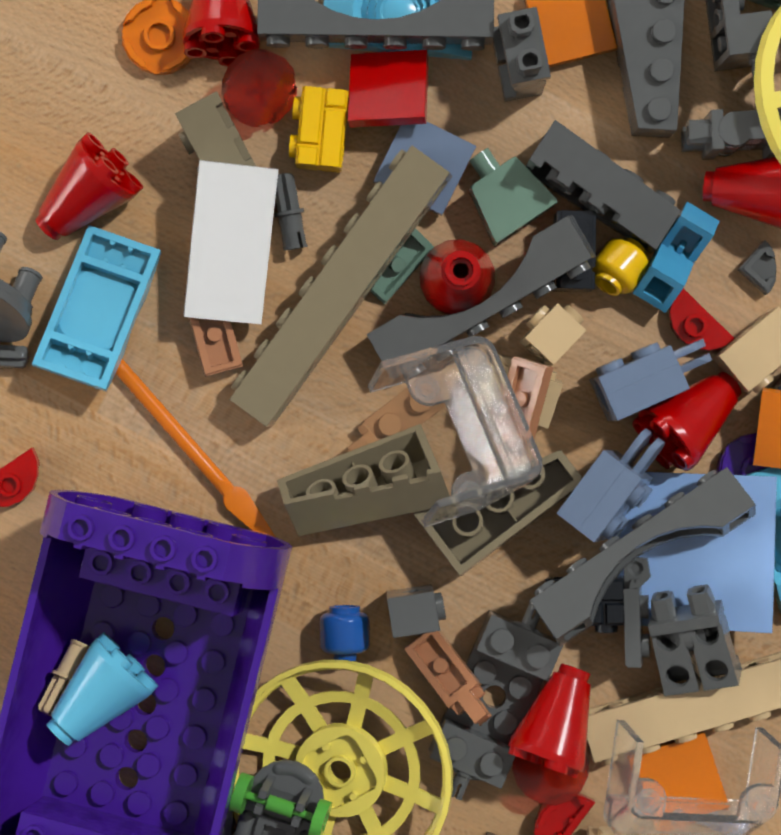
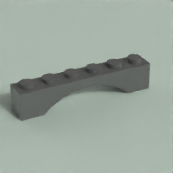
(433, 27)
(550, 255)
(708, 510)

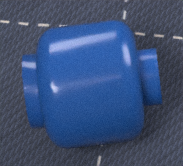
(344, 632)

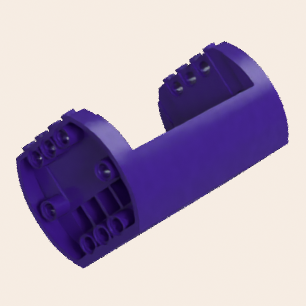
(116, 572)

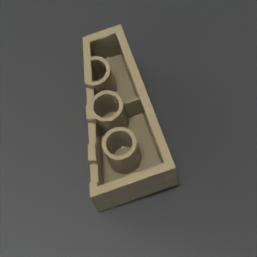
(365, 484)
(478, 534)

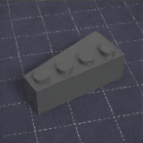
(649, 62)
(600, 185)

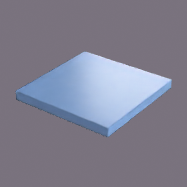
(734, 566)

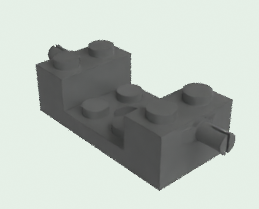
(734, 35)
(518, 661)

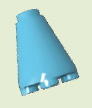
(99, 691)

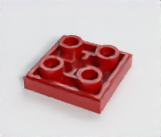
(388, 88)

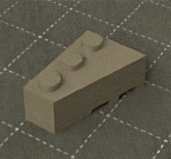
(212, 133)

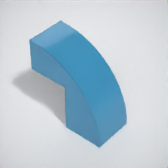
(676, 256)

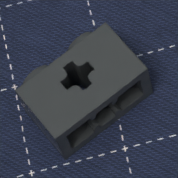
(415, 610)

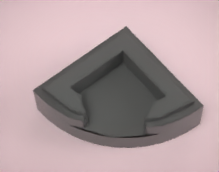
(760, 267)

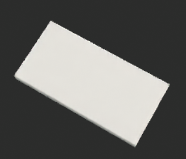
(230, 242)

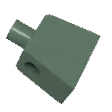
(507, 195)

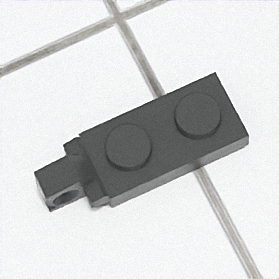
(635, 609)

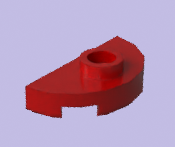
(693, 322)
(19, 478)
(562, 818)

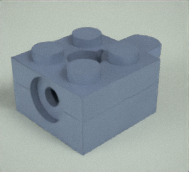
(645, 380)
(611, 489)

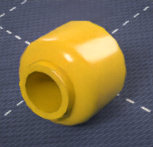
(620, 266)

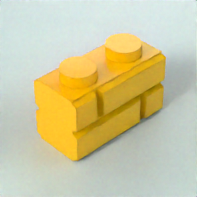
(321, 129)

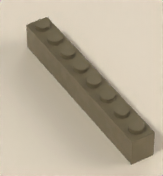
(341, 285)

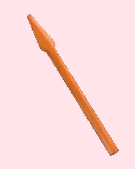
(234, 498)

